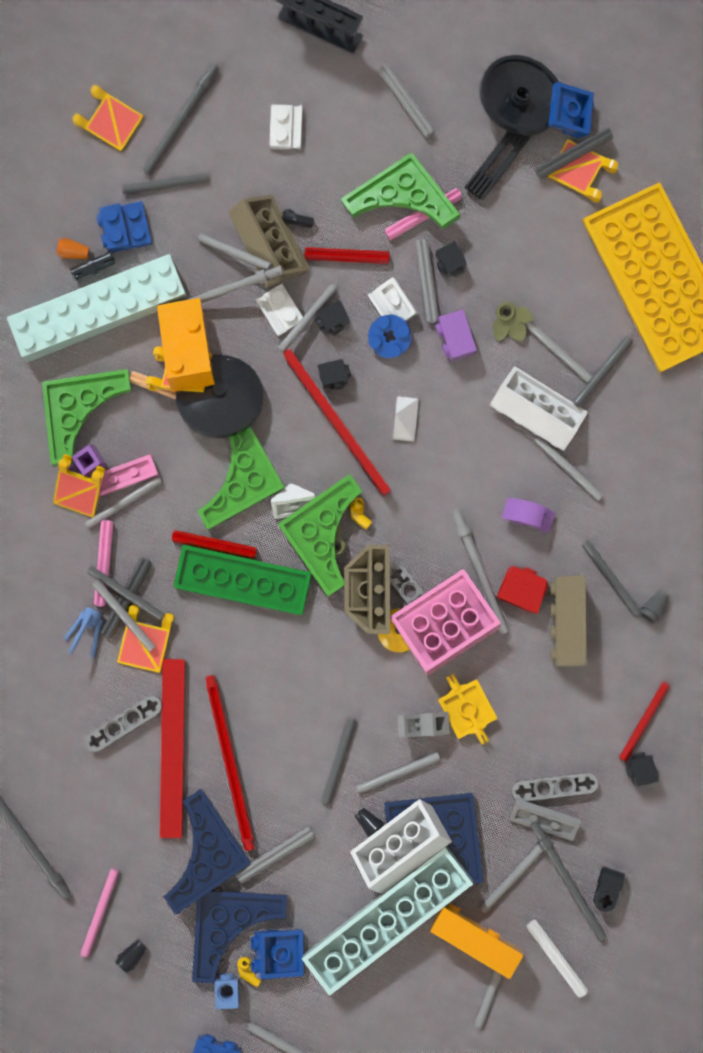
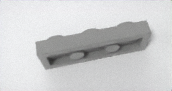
(549, 820)

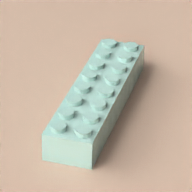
(96, 308)
(387, 920)

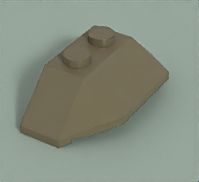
(369, 589)

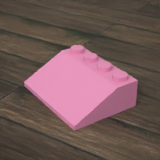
(445, 622)

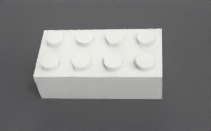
(400, 846)

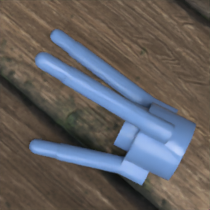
(87, 619)

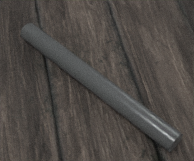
(165, 183)
(602, 371)
(611, 578)
(125, 593)
(335, 770)

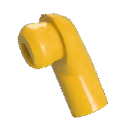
(357, 513)
(245, 972)

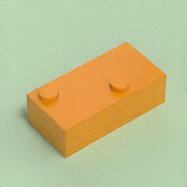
(185, 345)
(476, 940)

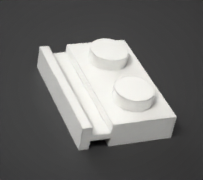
(285, 127)
(391, 299)
(279, 310)

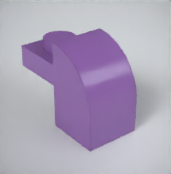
(87, 461)
(528, 514)

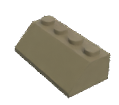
(268, 237)
(569, 621)

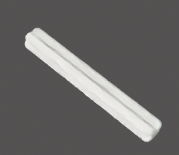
(557, 958)

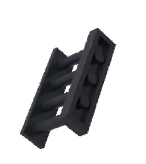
(325, 21)

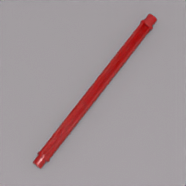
(230, 764)

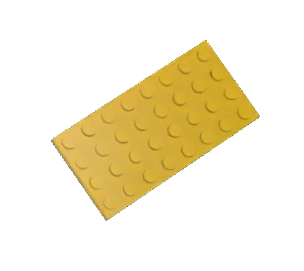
(653, 273)

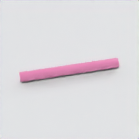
(99, 913)

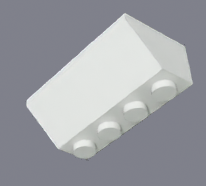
(538, 408)

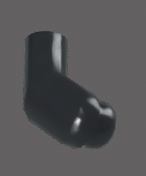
(291, 218)

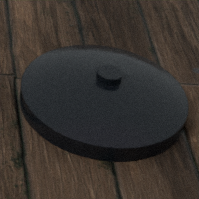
(518, 94)
(226, 406)

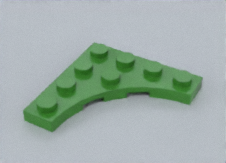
(405, 186)
(72, 401)
(247, 482)
(314, 531)

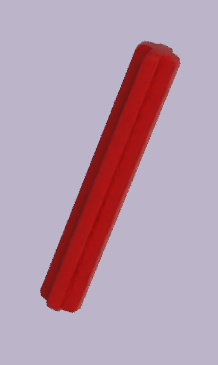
(347, 255)
(214, 544)

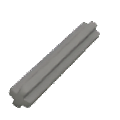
(406, 101)
(427, 281)
(275, 854)

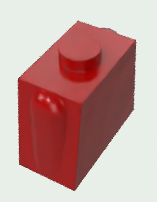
(523, 589)

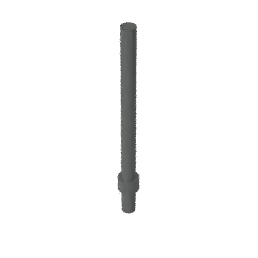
(202, 85)
(546, 844)
(54, 879)

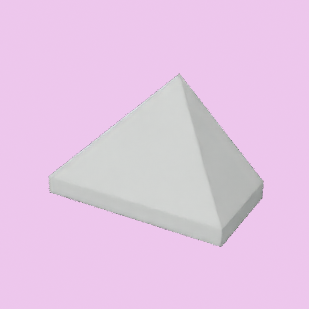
(405, 419)
(290, 501)

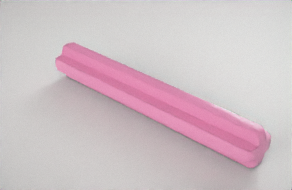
(416, 217)
(104, 556)

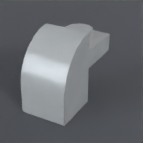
(423, 724)

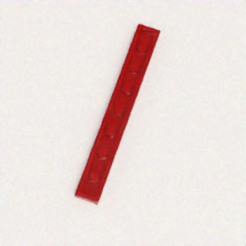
(336, 423)
(172, 748)

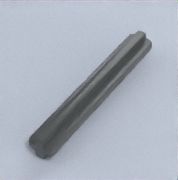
(574, 153)
(132, 585)

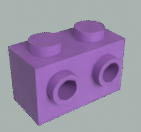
(456, 336)

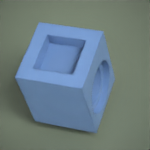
(223, 1001)

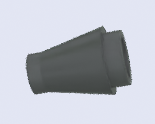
(654, 607)

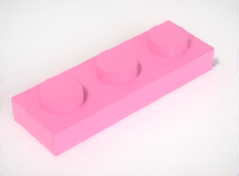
(128, 475)

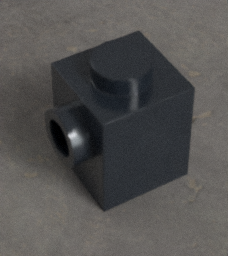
(450, 260)
(332, 318)
(334, 374)
(642, 769)

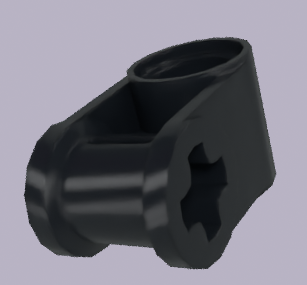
(609, 884)

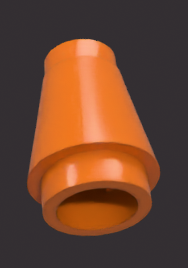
(71, 249)

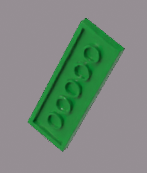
(242, 580)

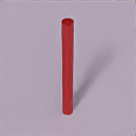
(647, 716)

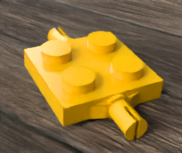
(467, 709)

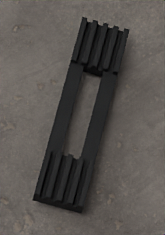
(480, 184)

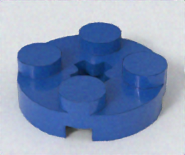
(379, 342)

